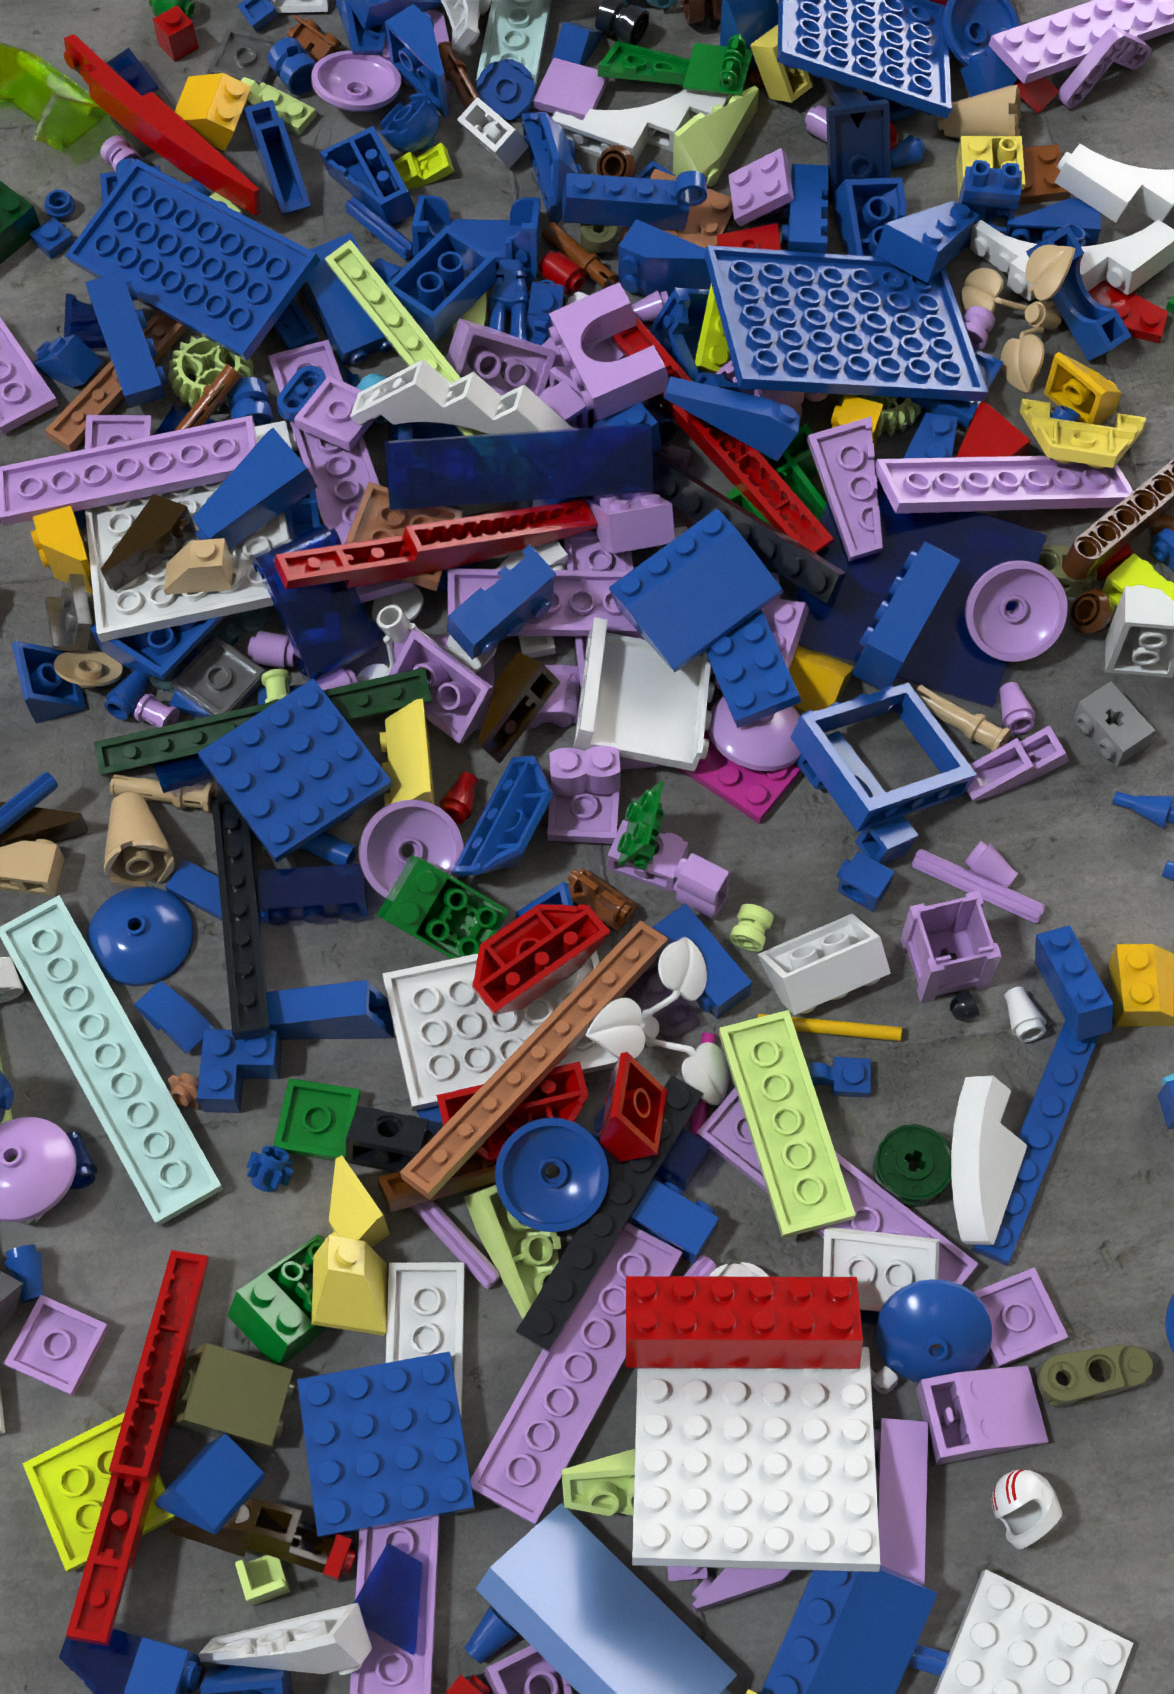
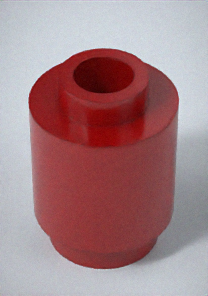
(562, 271)

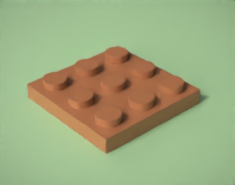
(704, 220)
(377, 521)

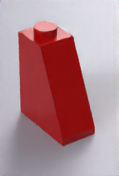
(992, 436)

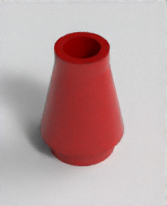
(460, 798)

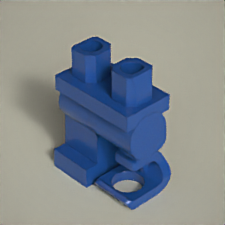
(992, 190)

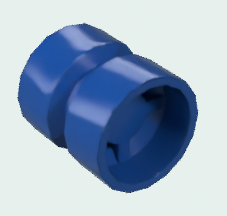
(292, 65)
(250, 398)

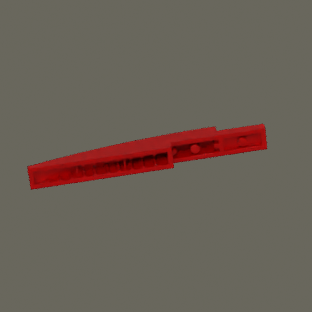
(160, 128)
(735, 459)
(434, 546)
(139, 1450)

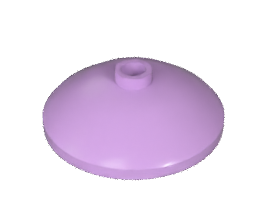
(356, 81)
(1030, 625)
(758, 745)
(404, 822)
(40, 1171)

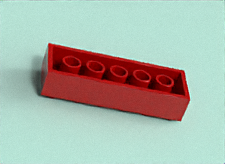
(743, 1322)

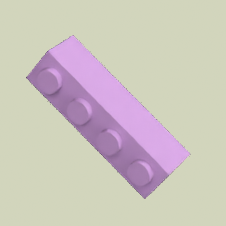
(902, 1495)

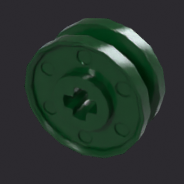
(933, 1167)

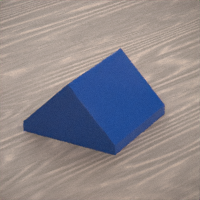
(42, 688)
(212, 1485)

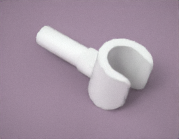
(884, 1380)

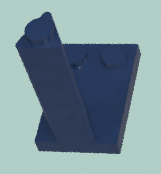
(856, 135)

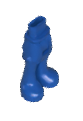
(509, 297)

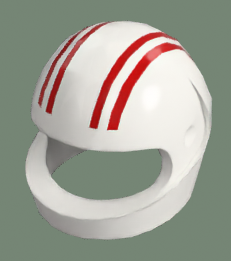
(1025, 1506)

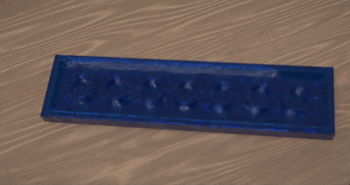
(519, 466)

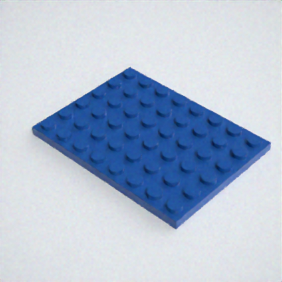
(841, 326)

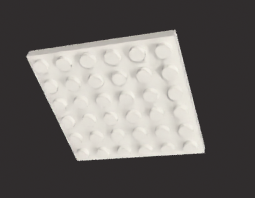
(142, 602)
(756, 1469)

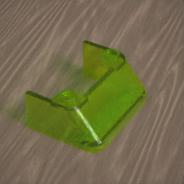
(47, 97)

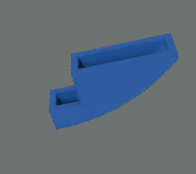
(277, 157)

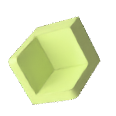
(262, 1579)

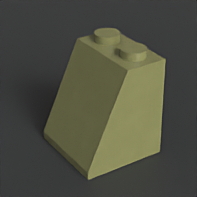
(232, 1396)

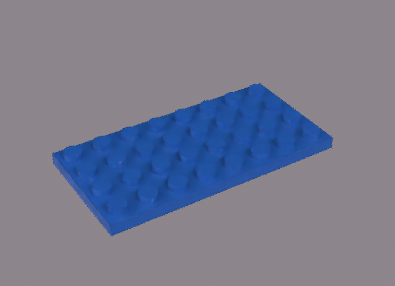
(194, 258)

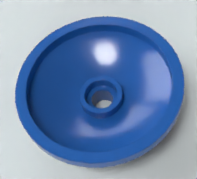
(972, 23)
(152, 950)
(548, 1201)
(929, 1315)

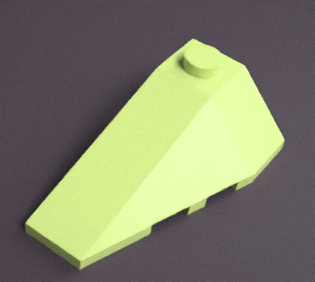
(710, 140)

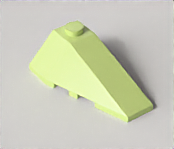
(517, 1251)
(601, 1485)

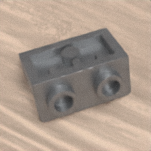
(69, 616)

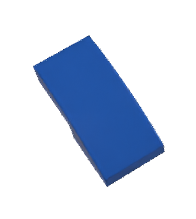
(173, 1015)

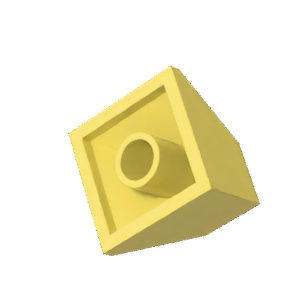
(352, 1208)
(349, 1287)

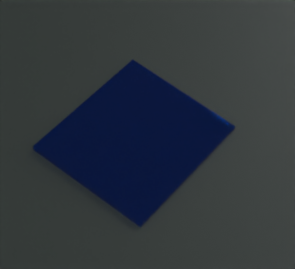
(944, 652)

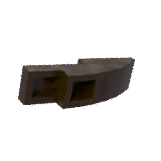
(267, 1530)

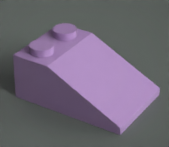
(499, 358)

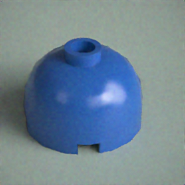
(411, 126)

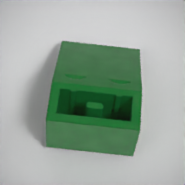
(441, 910)
(278, 1306)

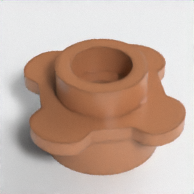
(184, 1090)

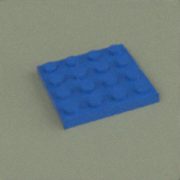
(295, 770)
(385, 1445)

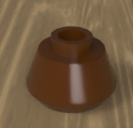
(616, 162)
(1092, 612)

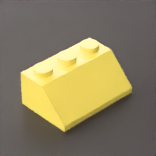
(408, 754)

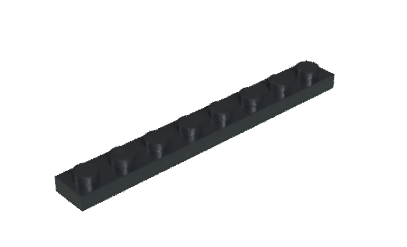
(769, 544)
(240, 922)
(601, 1231)

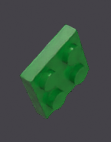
(316, 1119)

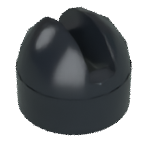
(964, 1007)

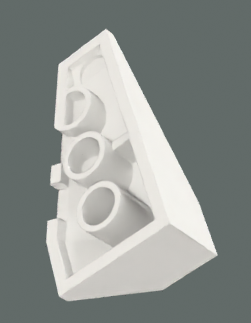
(307, 1644)

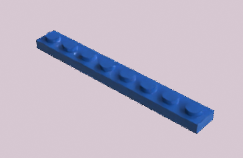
(1040, 1135)

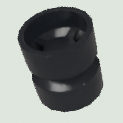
(622, 20)

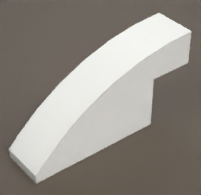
(983, 1160)

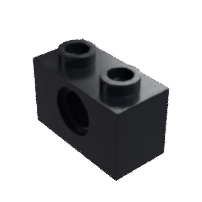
(384, 1139)

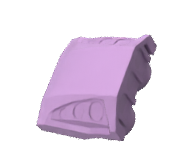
(564, 702)

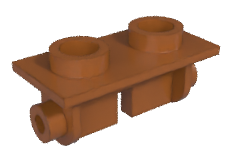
(308, 34)
(605, 901)

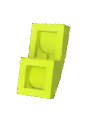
(425, 168)

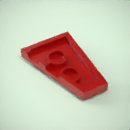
(1140, 316)

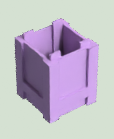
(955, 930)

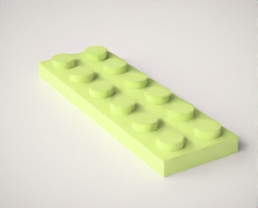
(786, 1124)

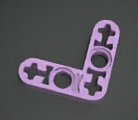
(1112, 47)

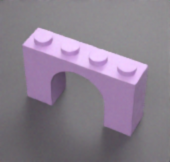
(613, 384)

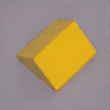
(818, 679)

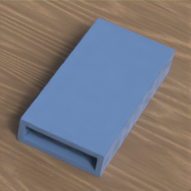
(596, 1616)

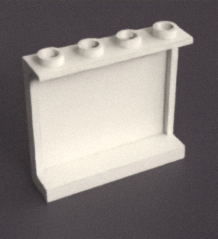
(641, 704)

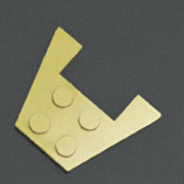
(1079, 441)

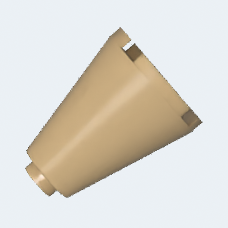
(985, 114)
(135, 844)

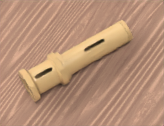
(973, 726)
(189, 796)

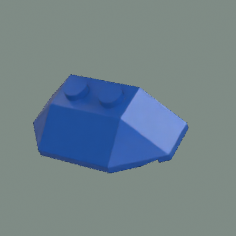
(551, 159)
(507, 819)

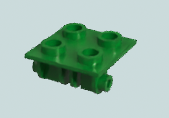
(719, 67)
(643, 825)

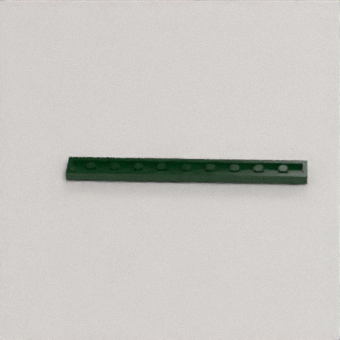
(189, 737)

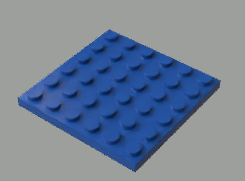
(871, 45)

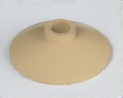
(88, 668)

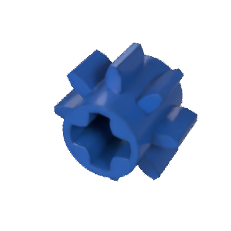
(269, 1168)

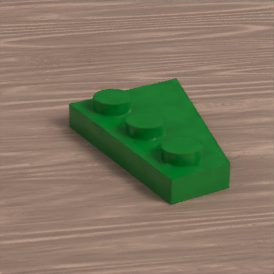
(643, 64)

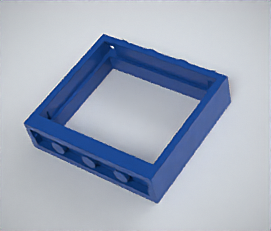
(842, 784)

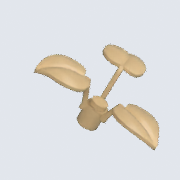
(1046, 273)

